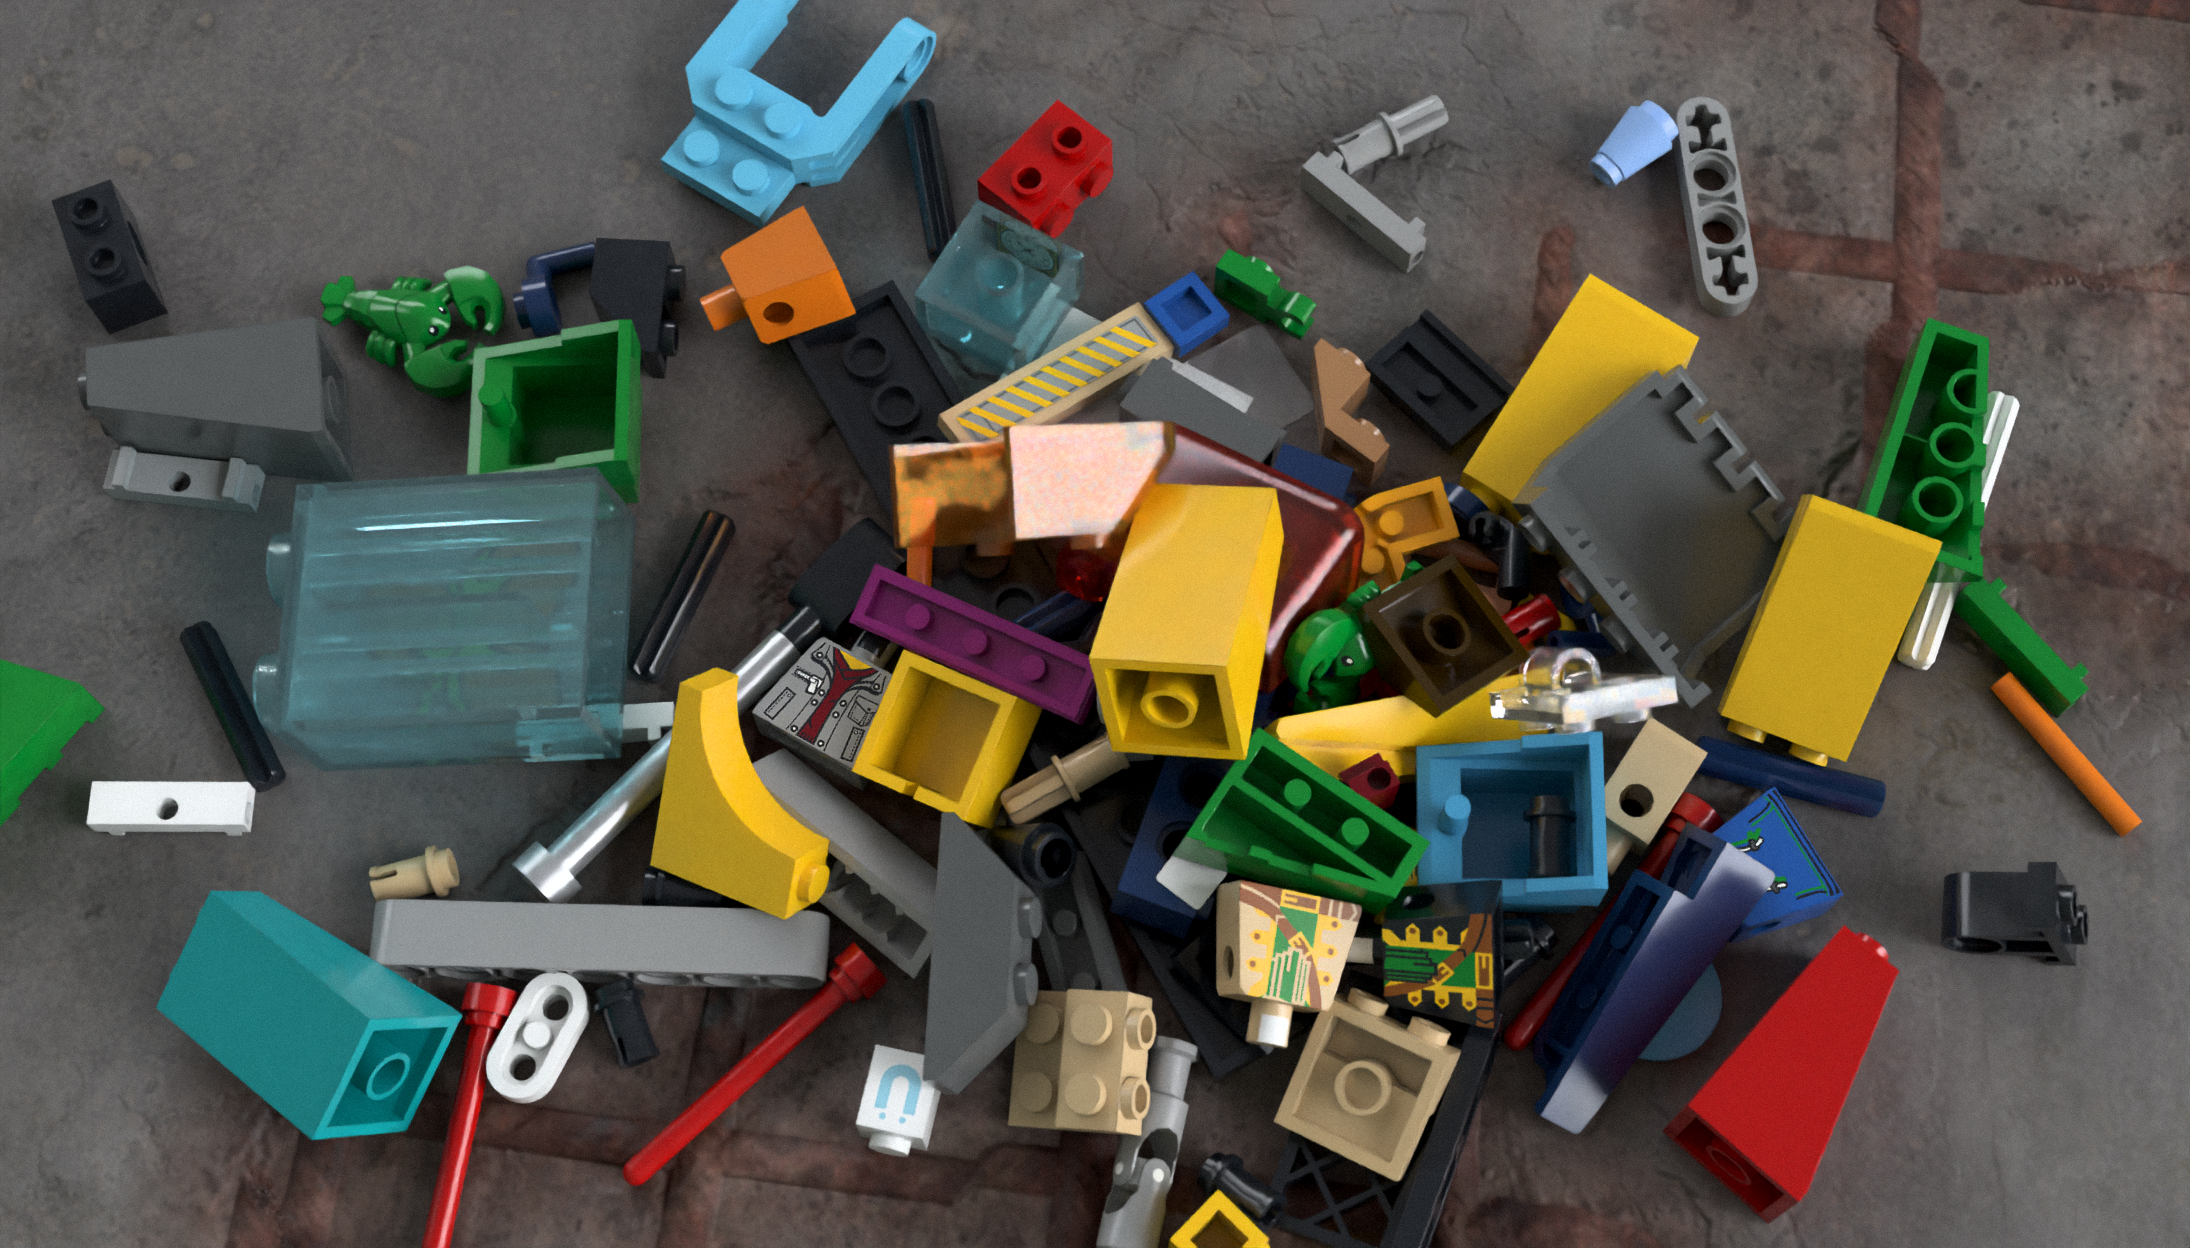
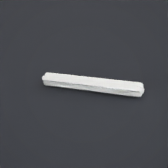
(1937, 599)

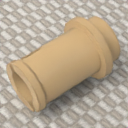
(416, 876)

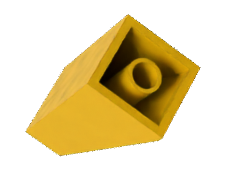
(1583, 366)
(1189, 621)
(1826, 629)

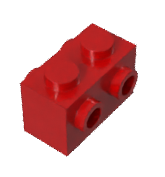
(1049, 171)

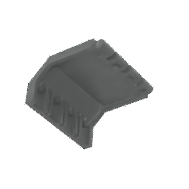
(1658, 526)

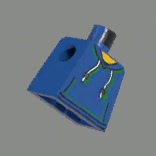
(1801, 881)

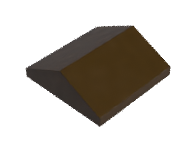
(1439, 637)

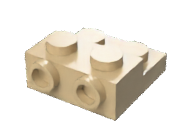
(1083, 1062)
(1368, 1083)

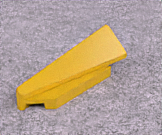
(1394, 728)

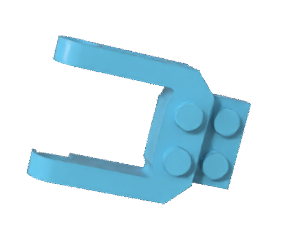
(759, 141)

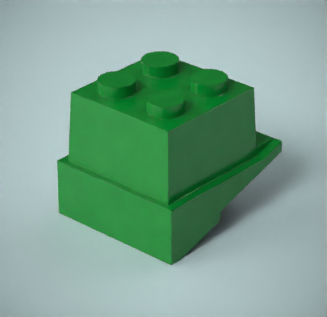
(560, 405)

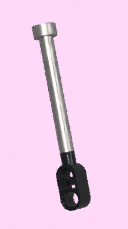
(822, 606)

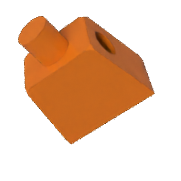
(780, 282)

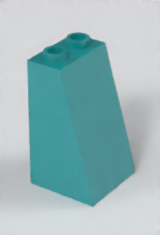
(306, 1018)

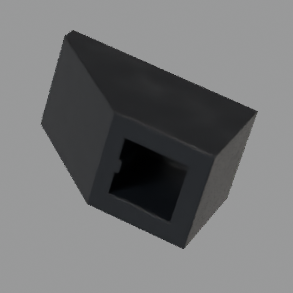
(640, 284)

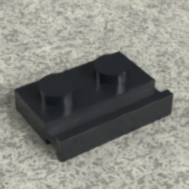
(1438, 382)

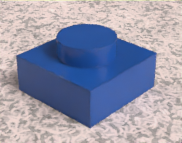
(1187, 313)

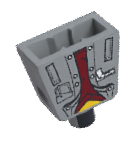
(829, 703)

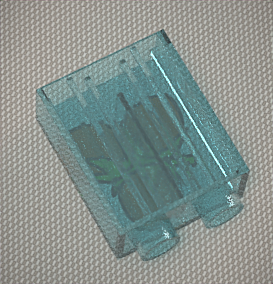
(451, 621)

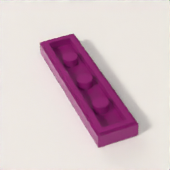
(977, 643)

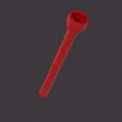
(850, 980)
(486, 1013)
(1532, 1016)

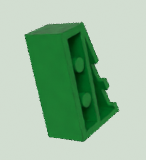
(35, 723)
(1301, 831)

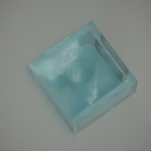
(999, 289)

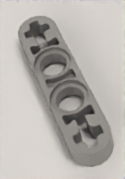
(1720, 205)

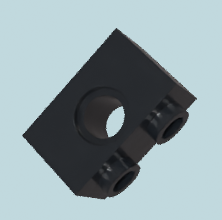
(109, 256)

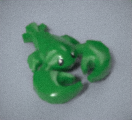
(418, 320)
(1336, 641)

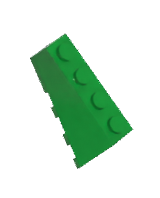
(1934, 449)

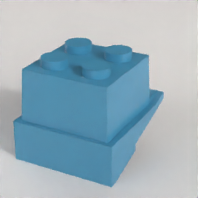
(1474, 808)

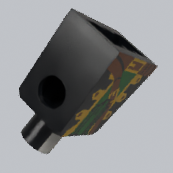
(1440, 950)

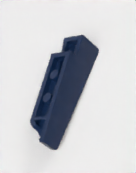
(1641, 970)

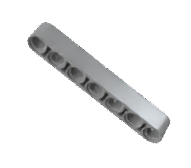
(600, 943)

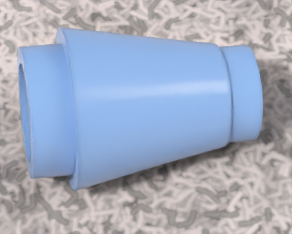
(1634, 143)

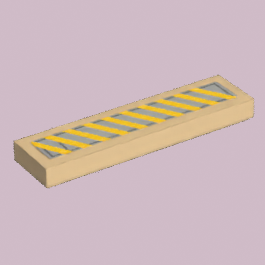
(1061, 379)

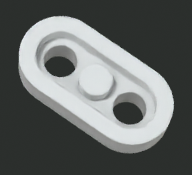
(534, 1037)

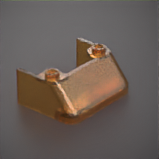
(1029, 486)

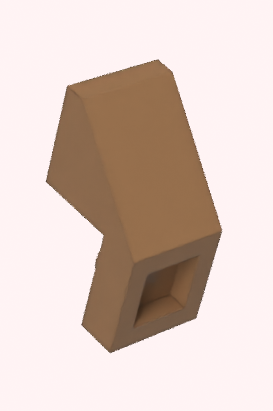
(1338, 391)

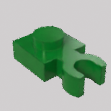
(1256, 291)

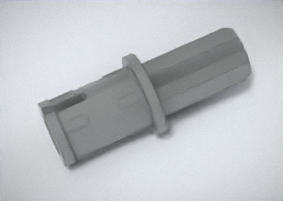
(1389, 133)

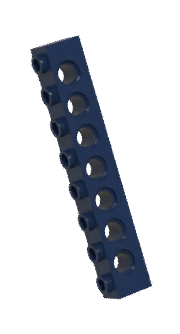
(1169, 810)

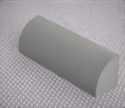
(873, 876)

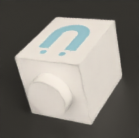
(896, 1103)

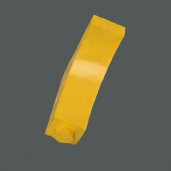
(721, 820)

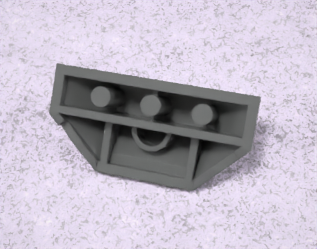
(977, 958)

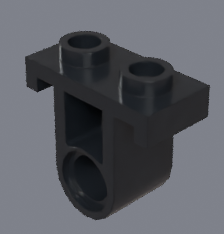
(2014, 914)

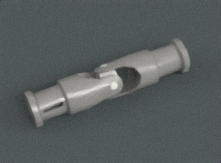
(1140, 1186)

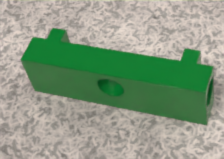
(2020, 646)

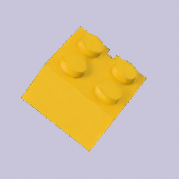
(946, 738)

